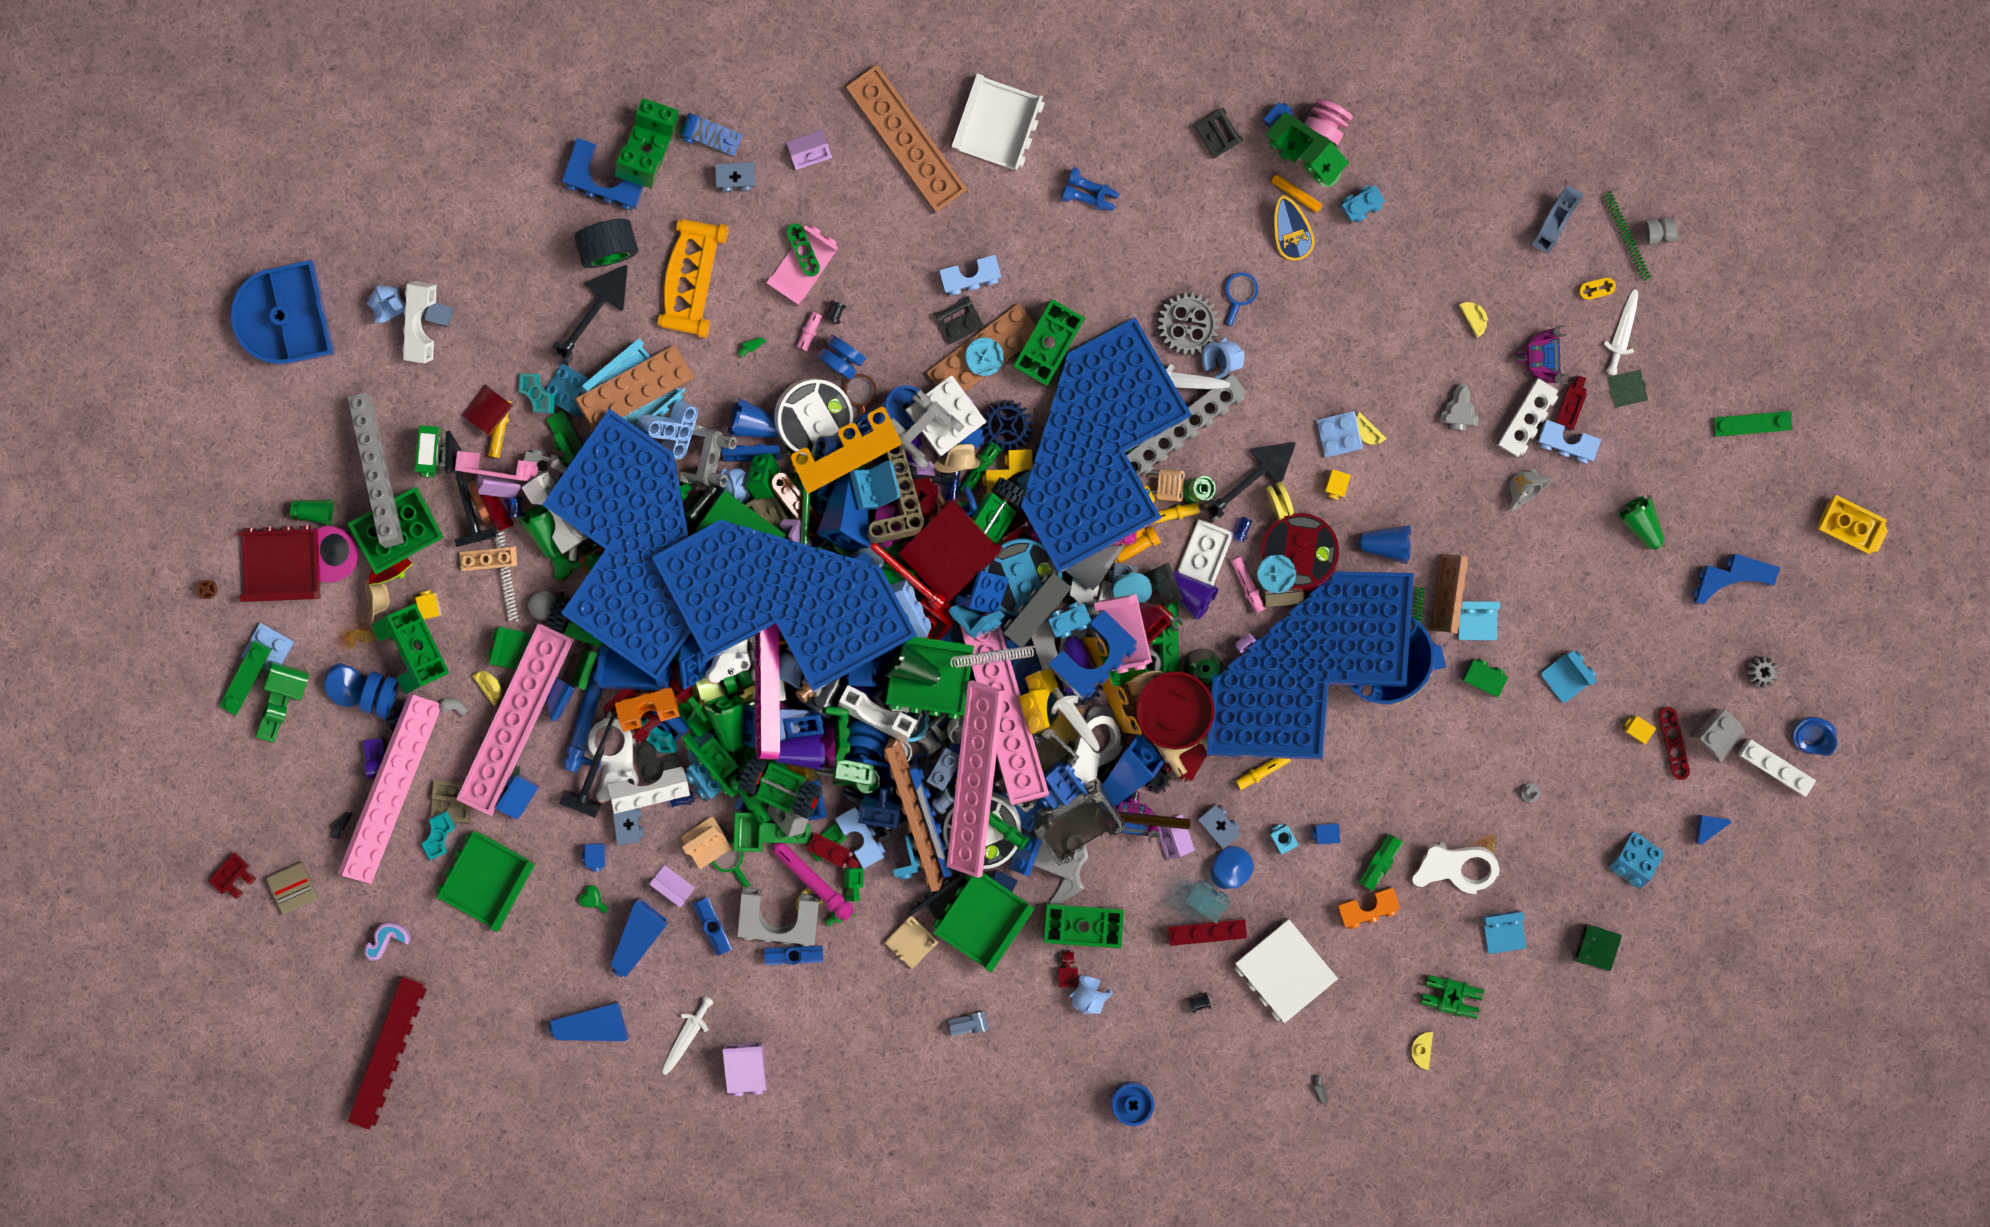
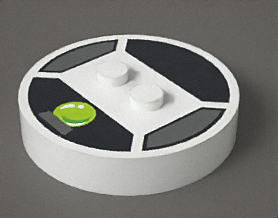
(810, 411)
(997, 849)

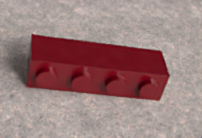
(1207, 931)

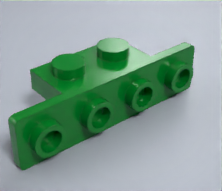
(565, 436)
(716, 760)

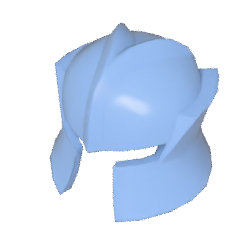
(385, 303)
(1230, 352)
(736, 484)
(789, 669)
(1087, 998)

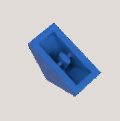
(804, 725)
(1708, 827)

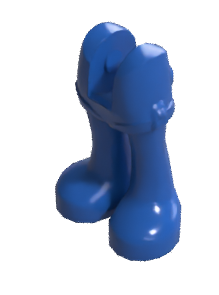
(1077, 180)

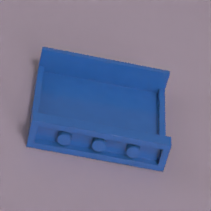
(619, 673)

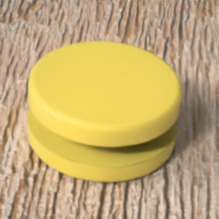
(1281, 502)

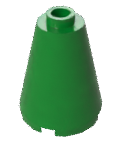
(1643, 522)
(541, 527)
(727, 720)

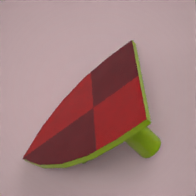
(390, 573)

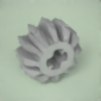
(1762, 664)

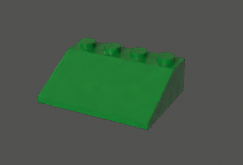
(417, 528)

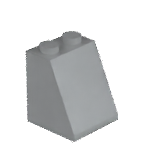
(1094, 568)
(1719, 734)

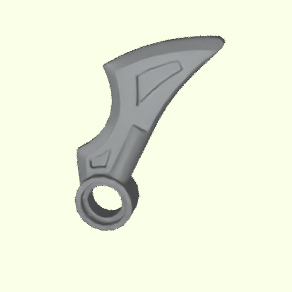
(1069, 888)

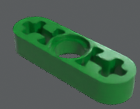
(802, 234)

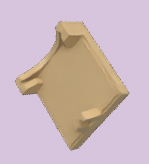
(911, 942)

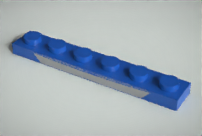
(929, 813)

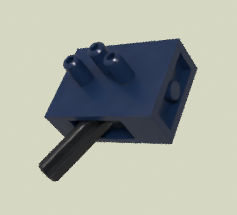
(879, 807)

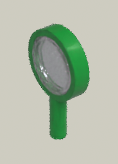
(730, 862)

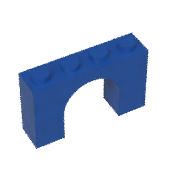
(578, 176)
(1083, 680)

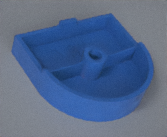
(287, 290)

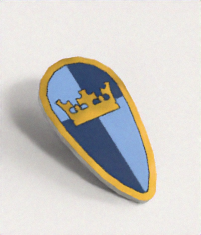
(1292, 230)

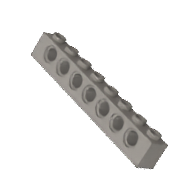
(1236, 394)
(375, 470)

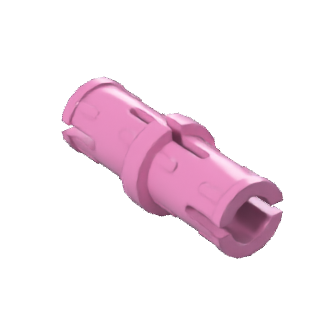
(809, 331)

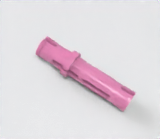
(1248, 585)

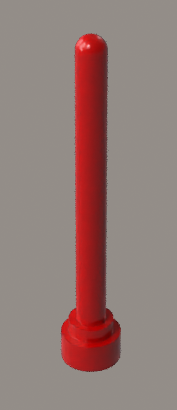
(935, 600)

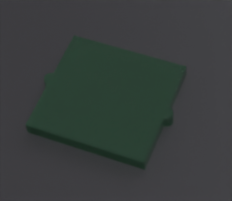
(1627, 388)

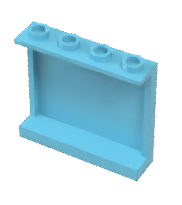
(626, 360)

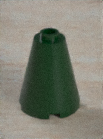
(1195, 662)
(911, 666)

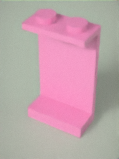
(789, 276)
(470, 462)
(1127, 614)

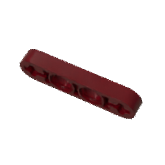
(1671, 743)

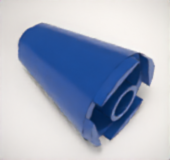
(751, 421)
(1388, 543)

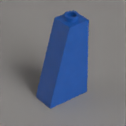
(594, 1024)

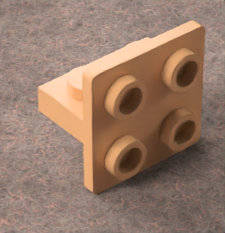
(705, 842)

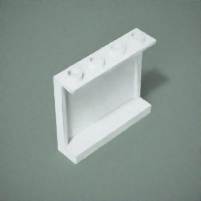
(997, 123)
(1285, 971)

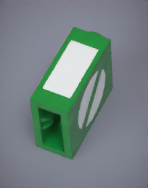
(428, 450)

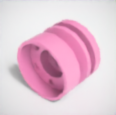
(1329, 119)

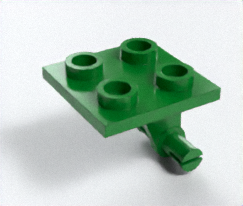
(695, 717)

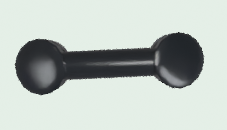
(944, 478)

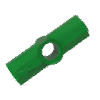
(1381, 862)

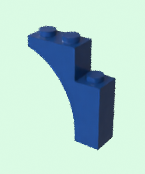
(1739, 569)

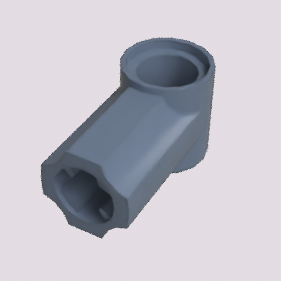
(971, 1023)

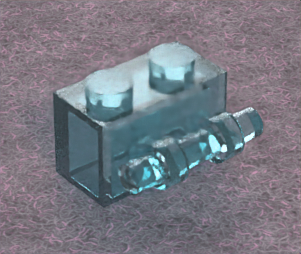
(1207, 900)

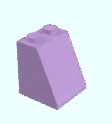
(745, 1068)

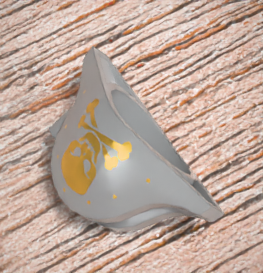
(1526, 483)

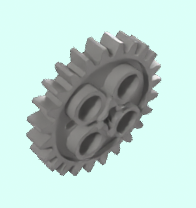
(1190, 305)

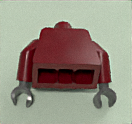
(1156, 619)

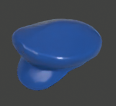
(344, 685)
(1816, 731)
(1232, 868)

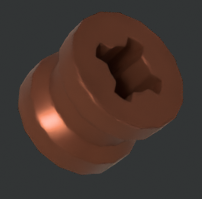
(203, 589)

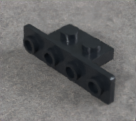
(939, 900)

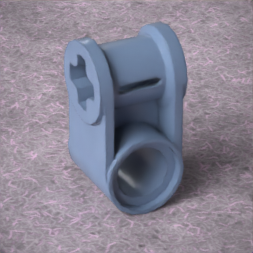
(944, 799)

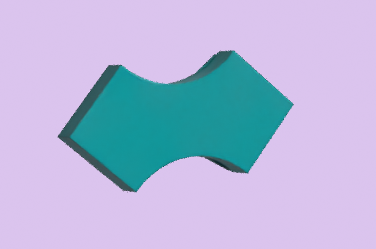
(541, 399)
(660, 740)
(436, 842)

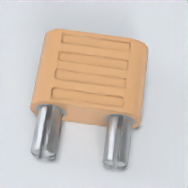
(1169, 484)

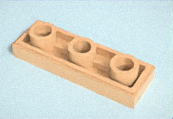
(497, 558)

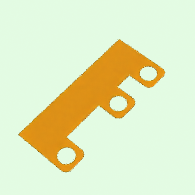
(851, 456)
(1111, 691)

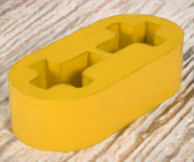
(1595, 284)

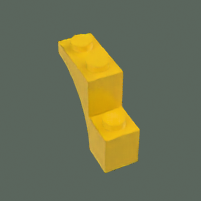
(1016, 460)
(1035, 702)

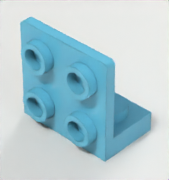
(1478, 621)

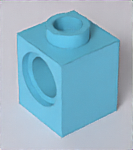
(1289, 844)

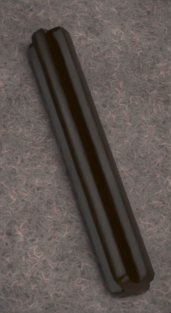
(1154, 820)

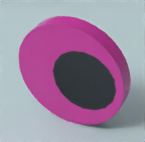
(336, 554)

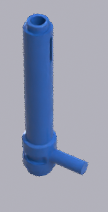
(576, 749)

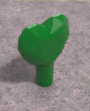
(564, 567)
(592, 899)

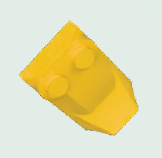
(1853, 525)

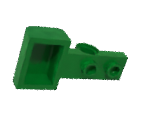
(282, 683)
(749, 835)

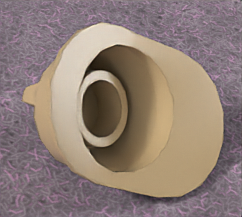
(957, 459)
(377, 598)
(1139, 682)

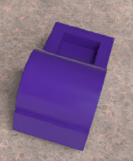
(374, 755)

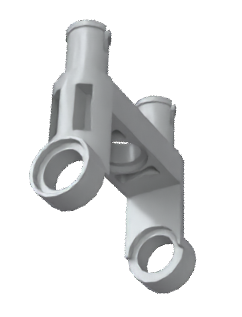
(931, 409)
(706, 471)

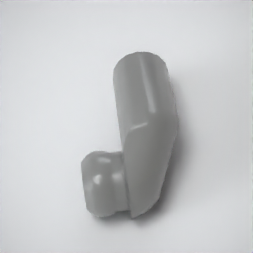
(453, 704)

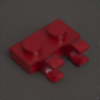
(229, 873)

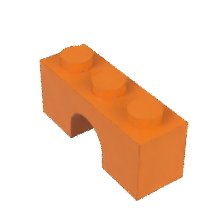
(631, 710)
(1385, 904)

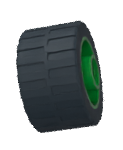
(606, 243)

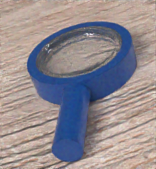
(1241, 291)

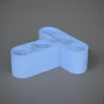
(674, 430)

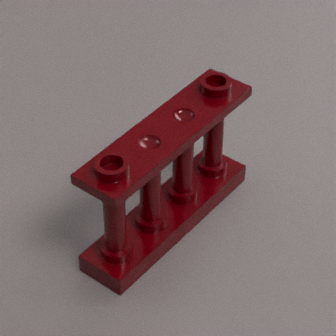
(642, 733)

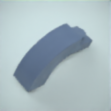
(1557, 218)

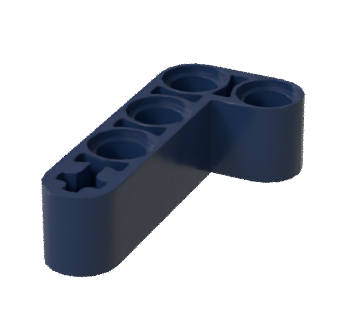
(824, 446)

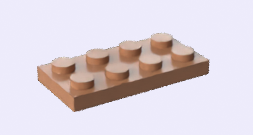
(1449, 593)

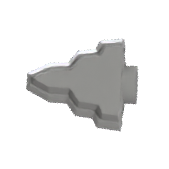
(1460, 410)

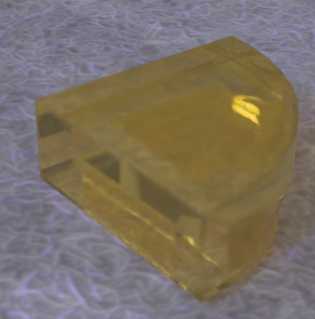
(1490, 843)

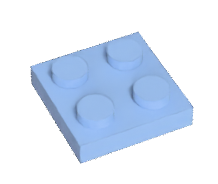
(1340, 434)
(279, 643)

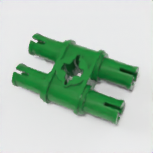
(1448, 986)

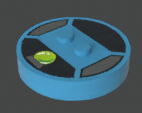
(1025, 565)

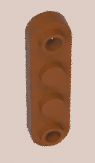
(792, 500)

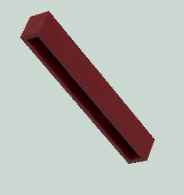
(386, 1052)

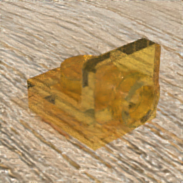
(363, 635)

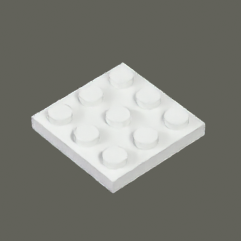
(956, 403)

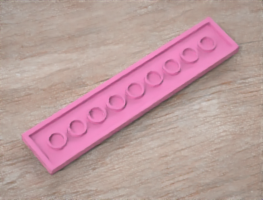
(515, 719)
(1015, 745)
(975, 778)
(389, 788)

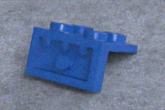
(986, 593)

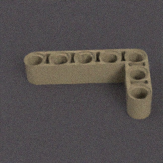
(908, 496)

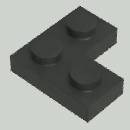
(1165, 582)
(650, 766)

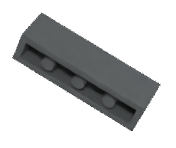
(1037, 609)

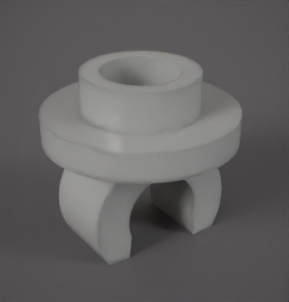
(1530, 792)

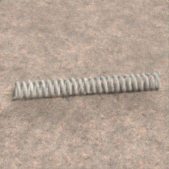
(503, 581)
(993, 653)

